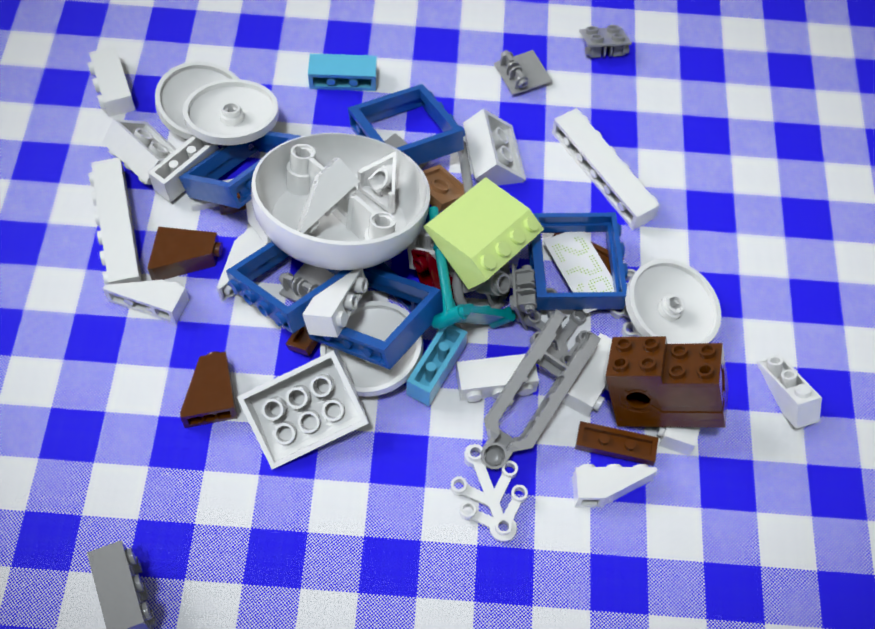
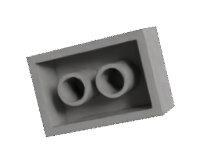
(121, 587)

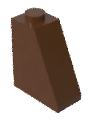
(182, 252)
(210, 392)

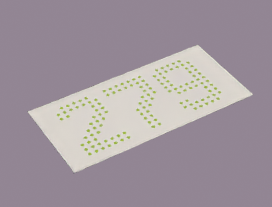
(579, 263)

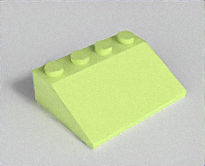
(482, 231)

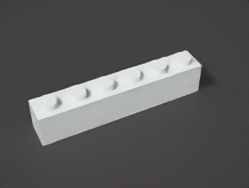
(605, 169)
(115, 222)

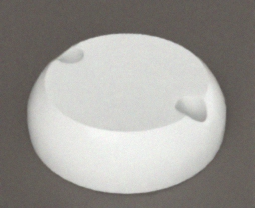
(359, 230)

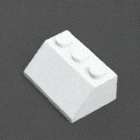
(137, 146)
(493, 149)

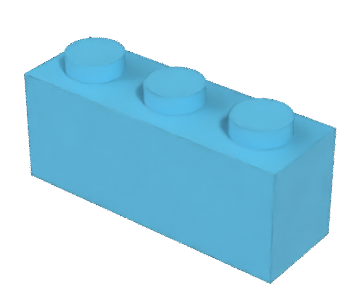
(342, 72)
(436, 364)

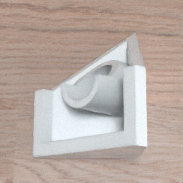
(379, 182)

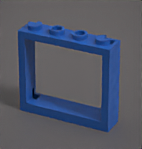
(419, 151)
(202, 182)
(580, 223)
(254, 265)
(388, 352)

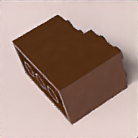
(667, 383)

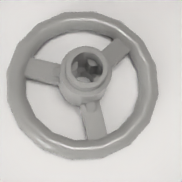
(495, 288)

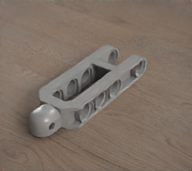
(501, 445)

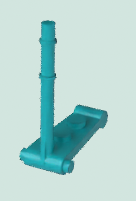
(463, 312)

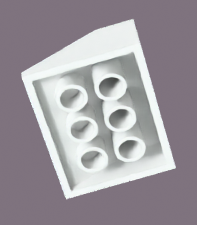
(303, 409)

